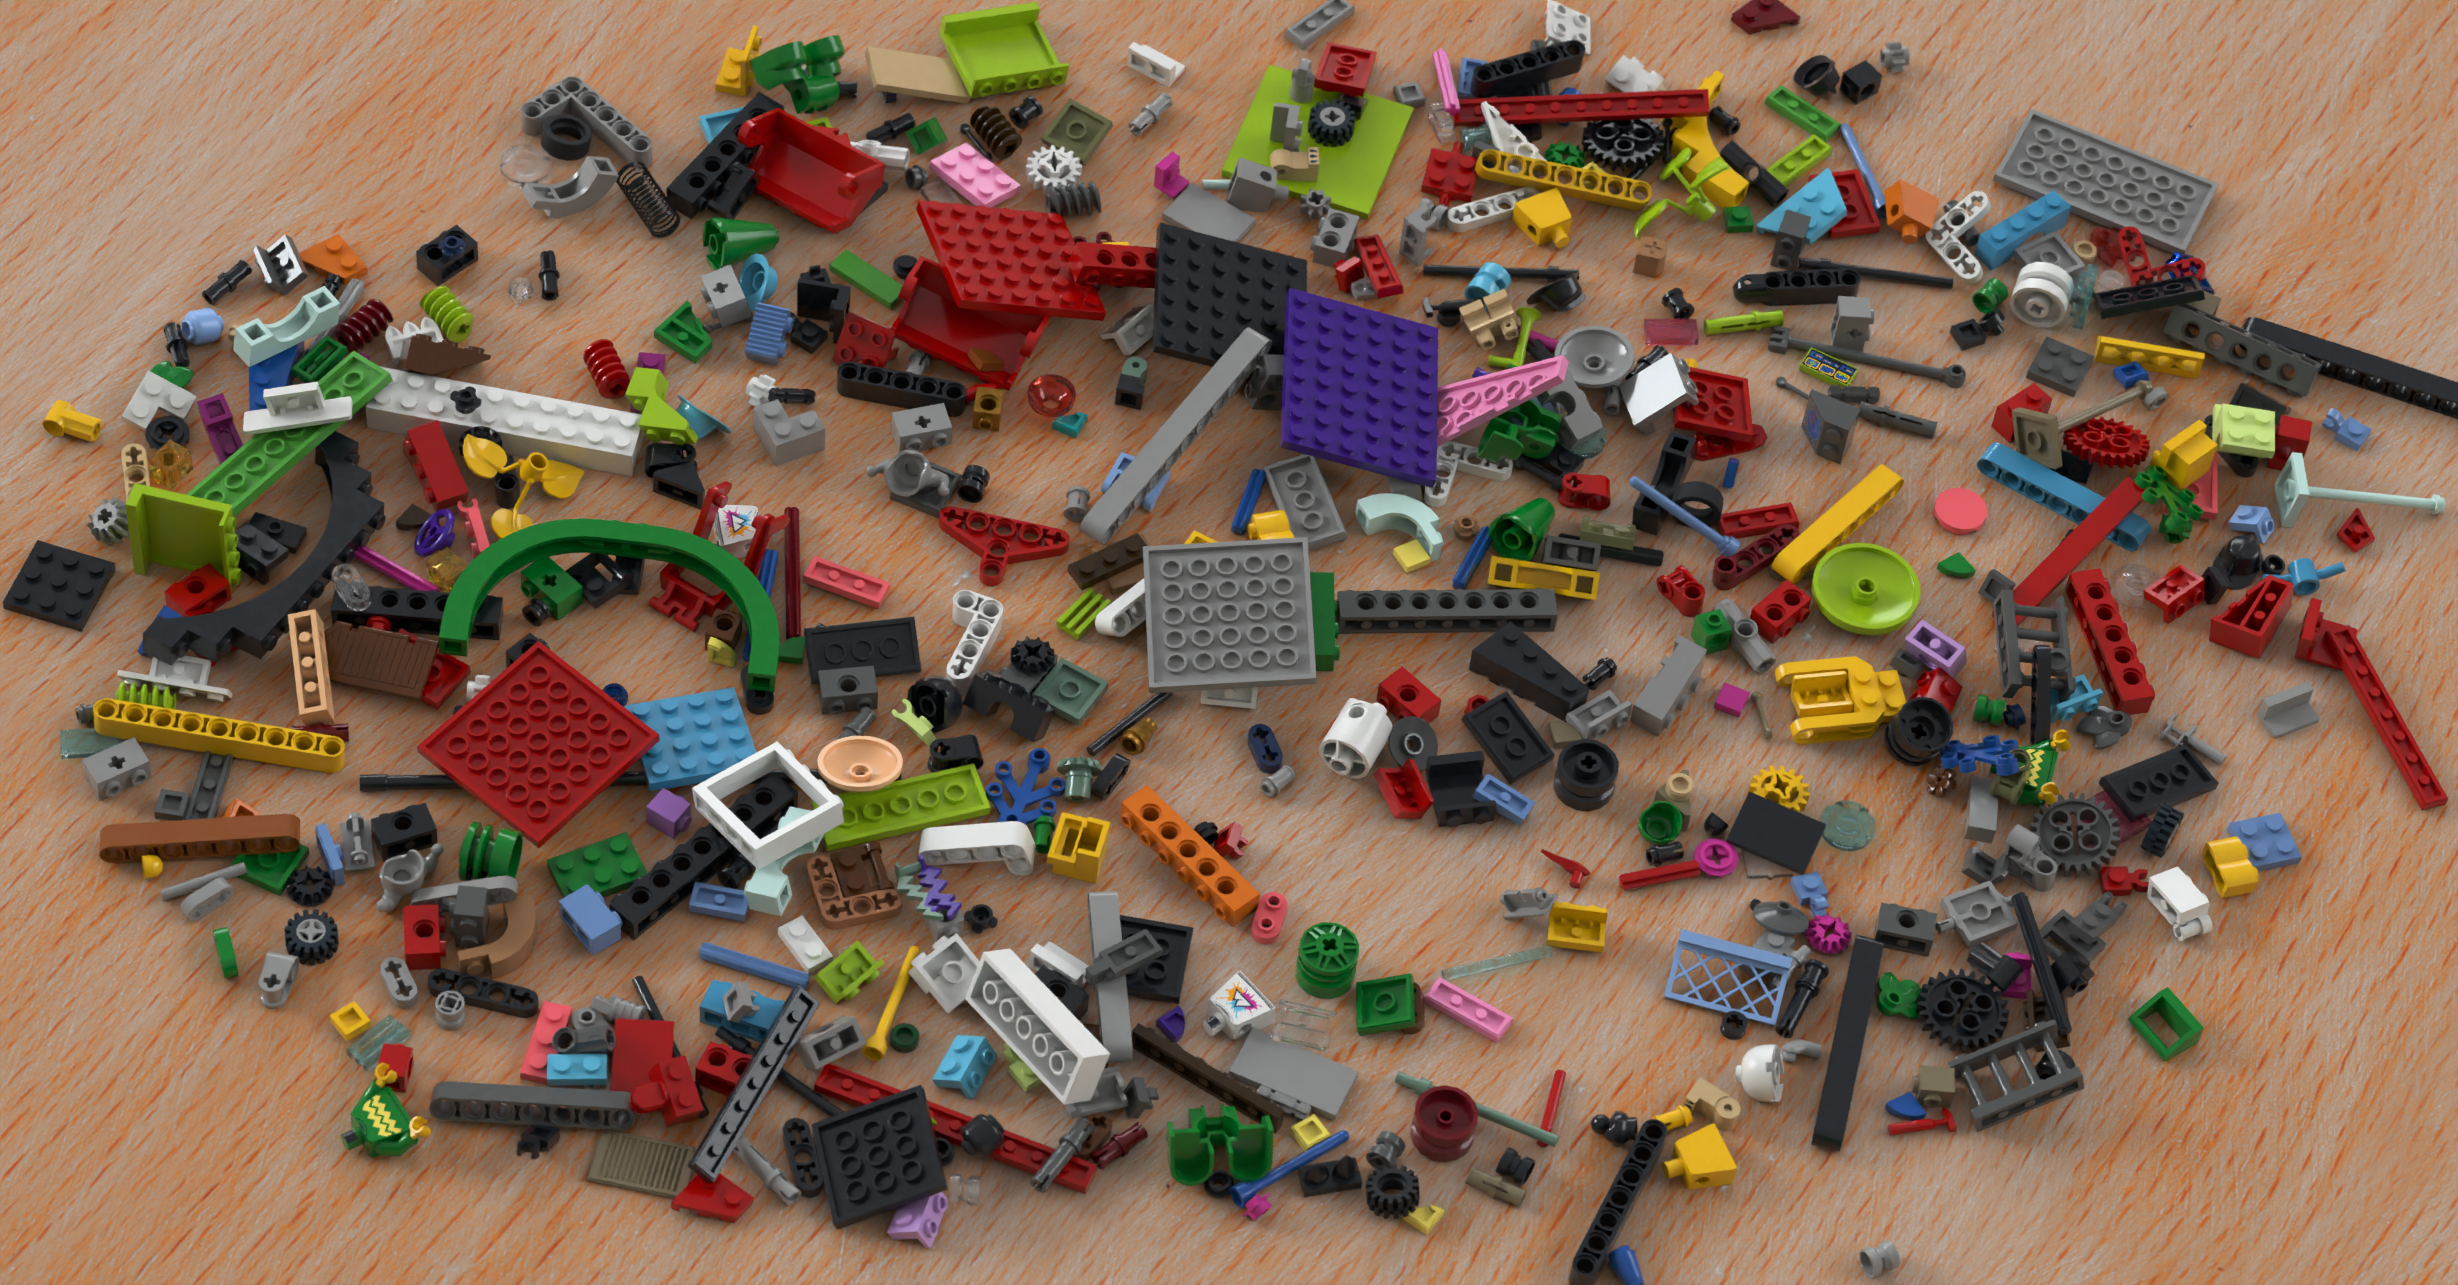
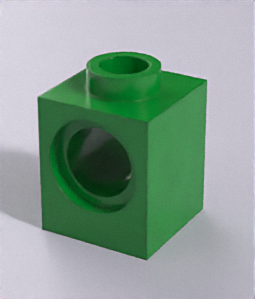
(1711, 631)

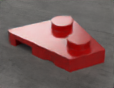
(718, 1199)

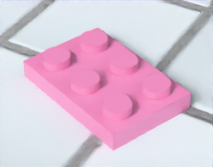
(974, 176)

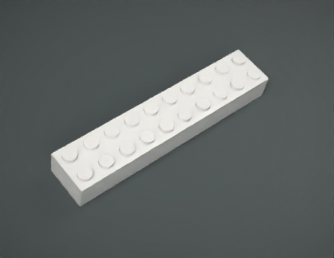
(526, 422)

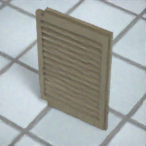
(641, 1164)

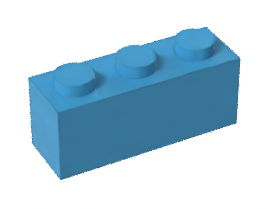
(751, 1027)

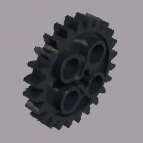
(1623, 143)
(1984, 1024)

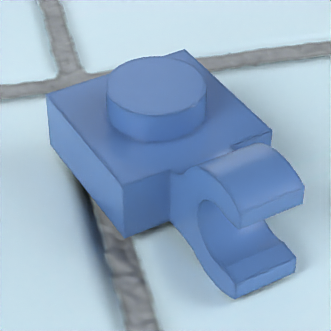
(2348, 432)
(1812, 891)

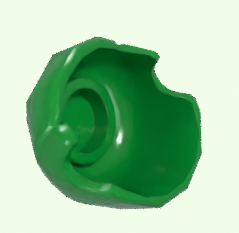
(1660, 823)

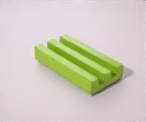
(1076, 607)

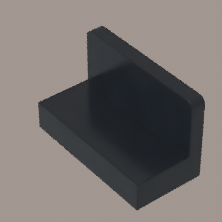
(2253, 398)

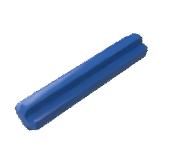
(1248, 501)
(1472, 559)

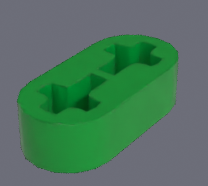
(225, 952)

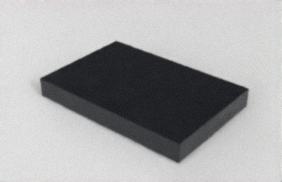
(1508, 737)
(1776, 833)

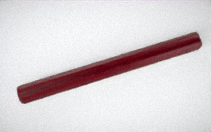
(792, 574)

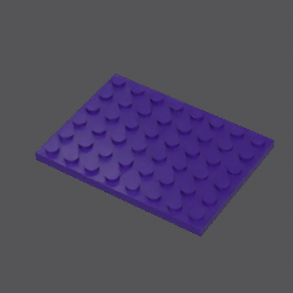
(1360, 388)

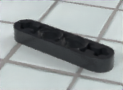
(2040, 694)
(485, 988)

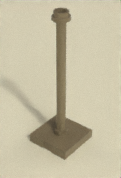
(2039, 432)

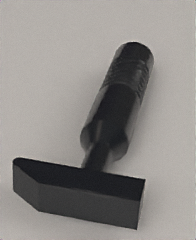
(1446, 305)

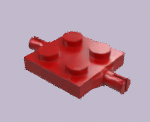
(1450, 175)

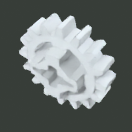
(1053, 168)

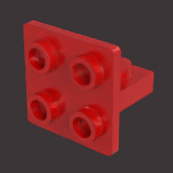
(865, 342)

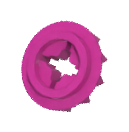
(1723, 851)
(1834, 942)

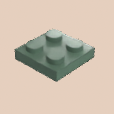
(1071, 691)

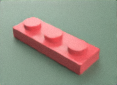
(846, 582)
(550, 1019)

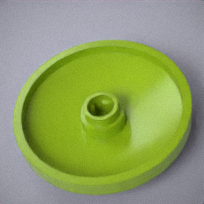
(1865, 589)

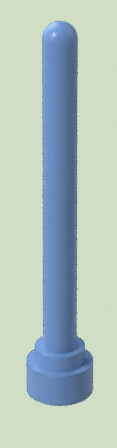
(1878, 197)
(1726, 545)

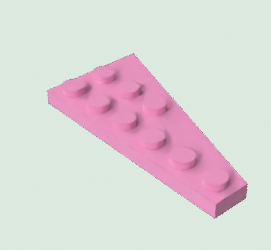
(1482, 398)

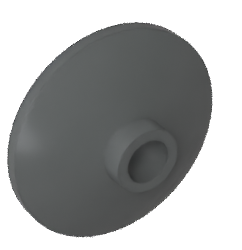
(1421, 740)
(1780, 918)

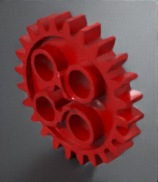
(2107, 443)

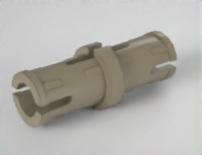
(1514, 1195)

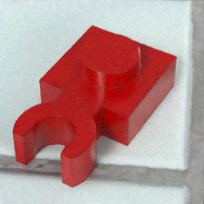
(2121, 882)

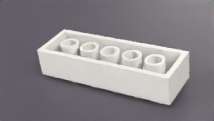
(1037, 1026)

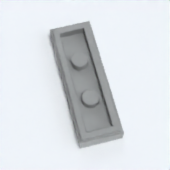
(1319, 22)

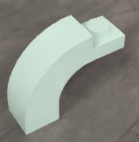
(1401, 513)

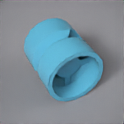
(1487, 281)

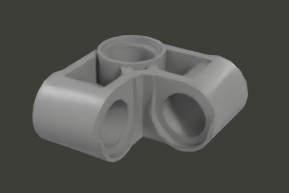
(2028, 861)

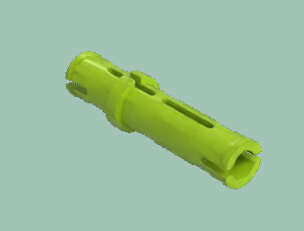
(1744, 322)

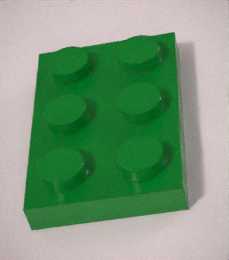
(604, 866)

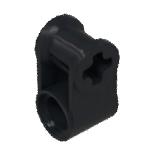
(667, 455)
(955, 753)

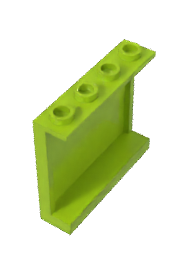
(1001, 50)
(181, 532)

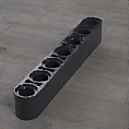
(1622, 1193)

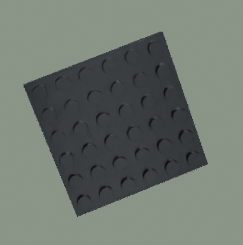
(1215, 291)

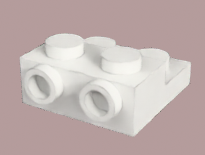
(946, 971)

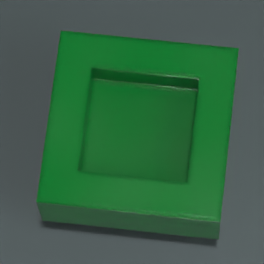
(1738, 219)

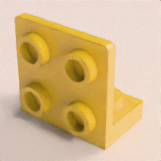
(736, 71)

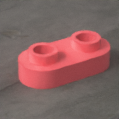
(1270, 916)

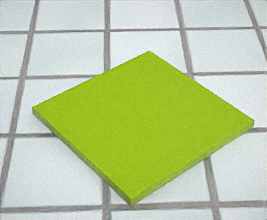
(1347, 172)

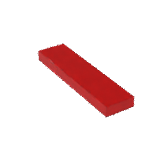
(1378, 266)

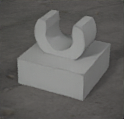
(739, 1002)

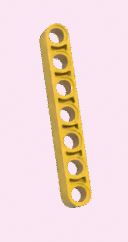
(1575, 175)
(1837, 523)

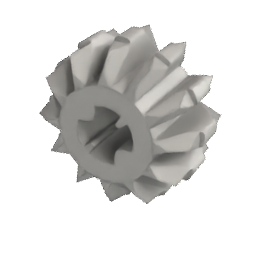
(109, 521)

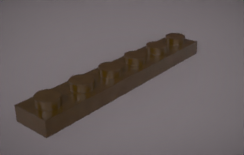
(1205, 1076)

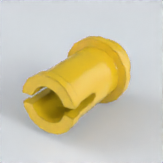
(1676, 1118)

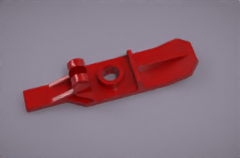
(1707, 451)

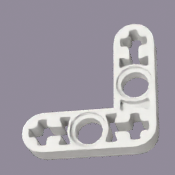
(1950, 240)
(1453, 463)

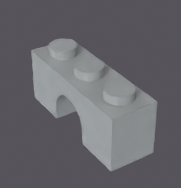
(1581, 422)

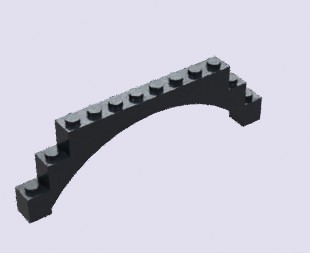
(264, 619)

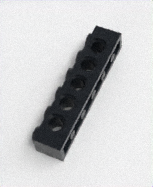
(714, 165)
(418, 611)

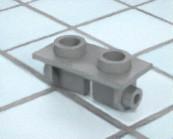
(357, 843)
(1527, 903)

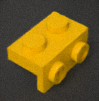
(1821, 694)
(1577, 927)

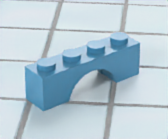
(2043, 216)

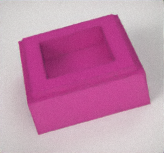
(1731, 700)

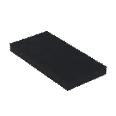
(2148, 296)
(885, 644)
(2158, 780)

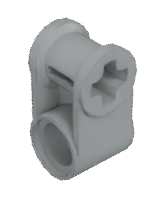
(277, 978)

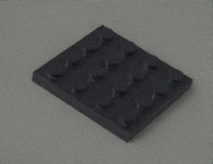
(879, 1157)

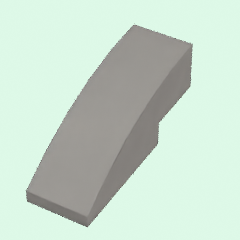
(1981, 811)

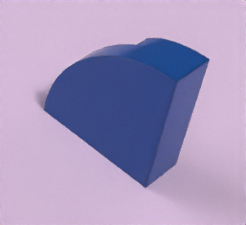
(1731, 472)
(1906, 1107)

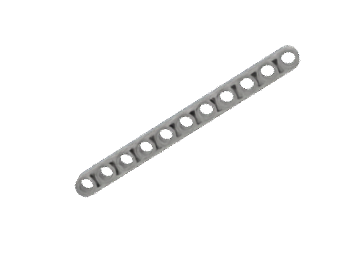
(1175, 436)

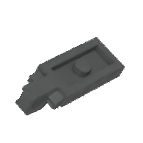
(1123, 958)

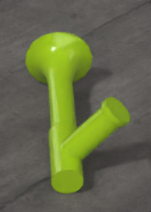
(1528, 317)

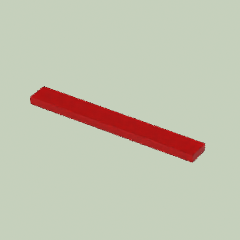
(2078, 545)
(2385, 717)

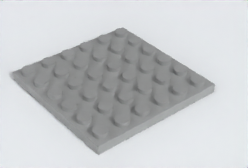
(1229, 615)

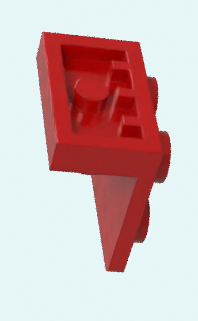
(2311, 642)

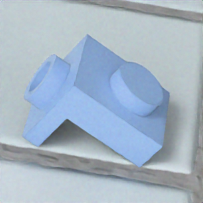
(2253, 519)

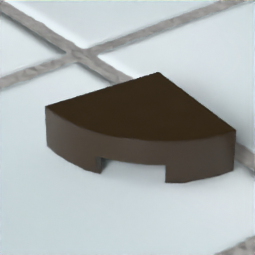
(412, 518)

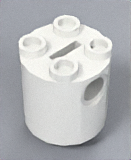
(1356, 738)

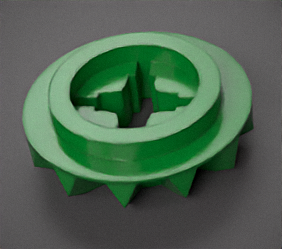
(1556, 151)

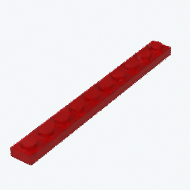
(1587, 107)
(1014, 1151)

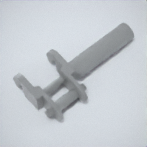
(2188, 738)

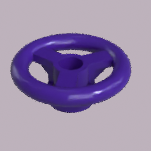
(438, 536)

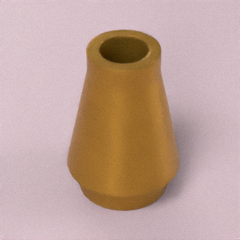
(1137, 737)

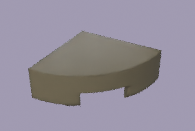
(1562, 733)

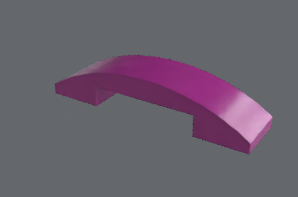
(219, 426)

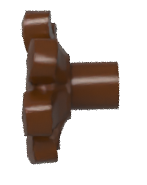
(1940, 781)

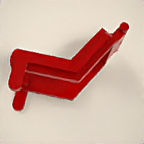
(690, 601)

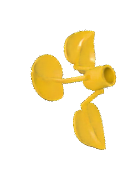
(487, 458)

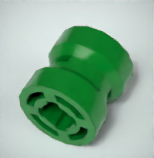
(1989, 296)
(1989, 710)

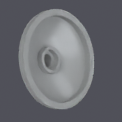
(1596, 355)

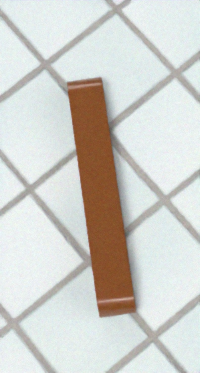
(200, 838)

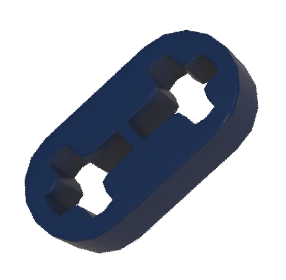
(1260, 750)

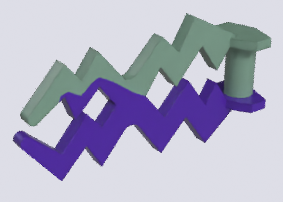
(929, 880)

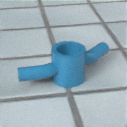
(2306, 577)

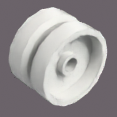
(2041, 294)

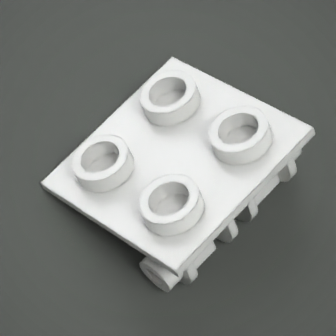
(1565, 25)

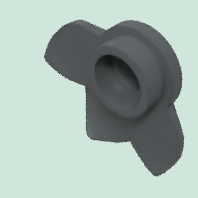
(2106, 725)

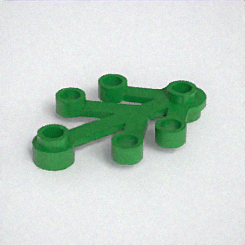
(2172, 496)

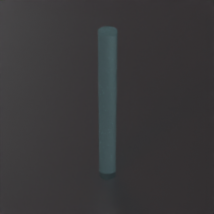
(1496, 963)

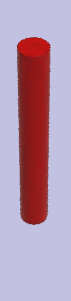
(1552, 1103)

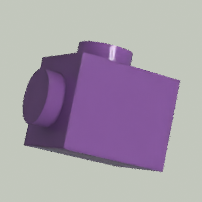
(669, 813)

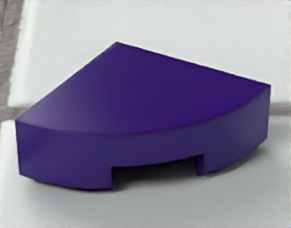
(1172, 1024)

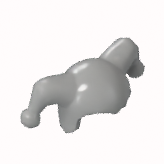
(910, 473)
(404, 875)

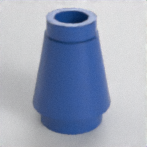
(1625, 1265)

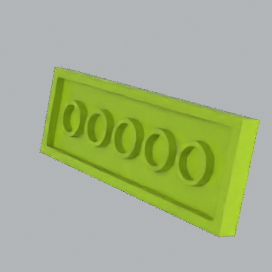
(908, 807)

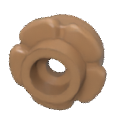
(1465, 527)

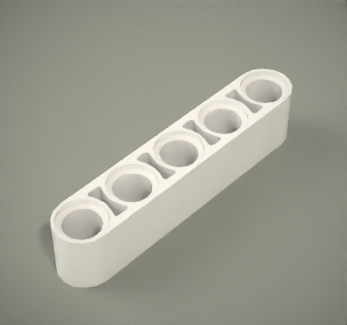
(1123, 613)

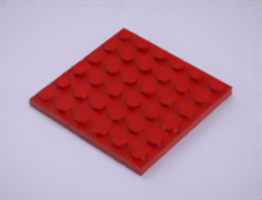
(1008, 260)
(538, 744)

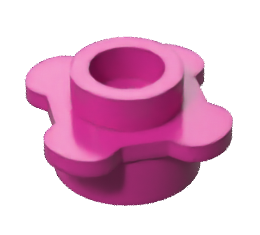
(1257, 1206)

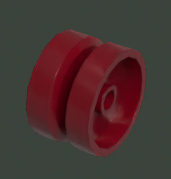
(1444, 1123)

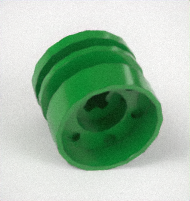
(484, 854)
(1327, 960)

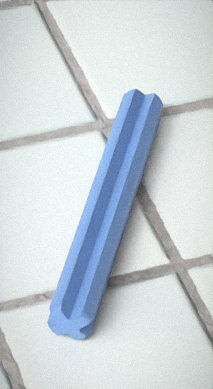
(753, 965)

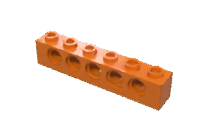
(1185, 842)

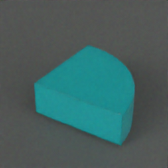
(1070, 424)

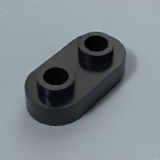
(756, 705)

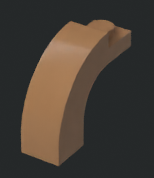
(510, 949)

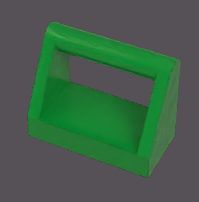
(2176, 1016)

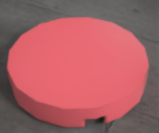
(1960, 511)

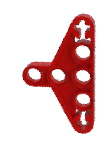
(1016, 547)

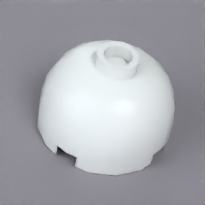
(1761, 1073)

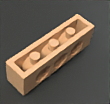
(311, 668)

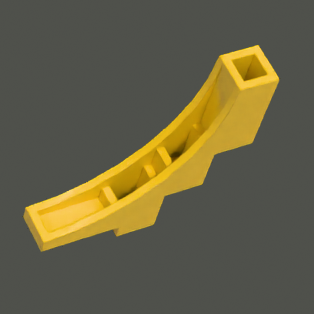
(1725, 188)

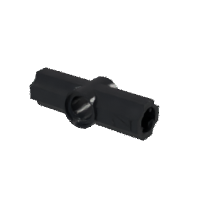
(1764, 184)

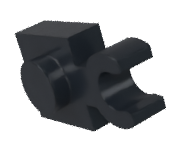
(537, 1139)

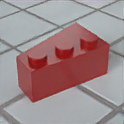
(435, 466)
(2255, 618)

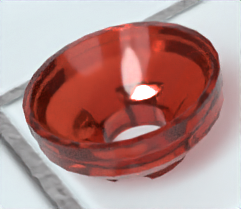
(1052, 388)

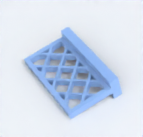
(1733, 953)

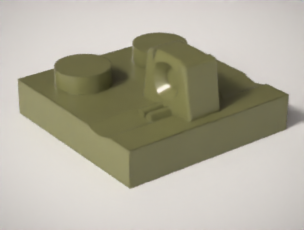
(1077, 130)

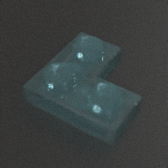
(2085, 288)

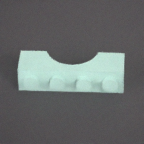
(312, 315)
(769, 887)

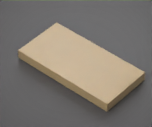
(915, 75)

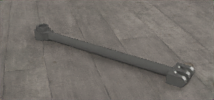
(1779, 341)

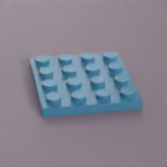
(697, 737)

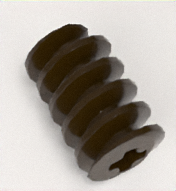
(995, 131)

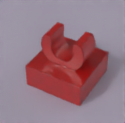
(1348, 273)
(1228, 841)

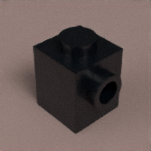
(2072, 973)

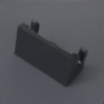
(734, 192)

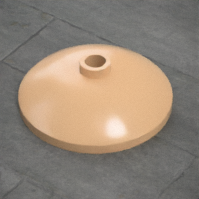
(860, 763)

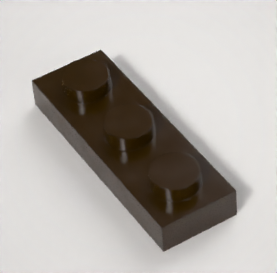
(1107, 562)

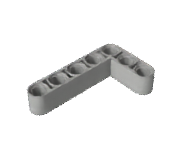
(606, 122)

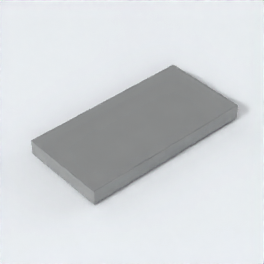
(1305, 498)
(1294, 1073)

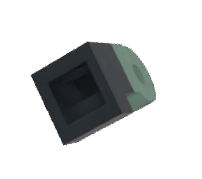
(1130, 384)

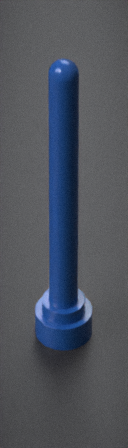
(1244, 1192)

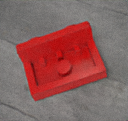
(1939, 686)
(1404, 790)

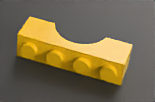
(1535, 575)

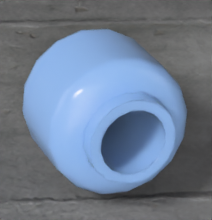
(202, 326)

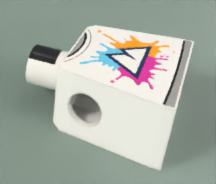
(734, 528)
(1238, 1009)

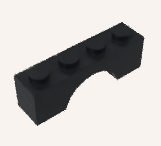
(1671, 472)

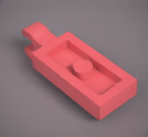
(474, 527)

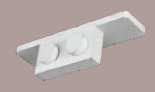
(295, 408)
(186, 675)

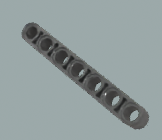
(519, 1109)

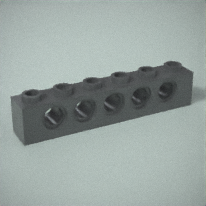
(2305, 368)

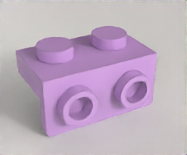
(919, 1219)

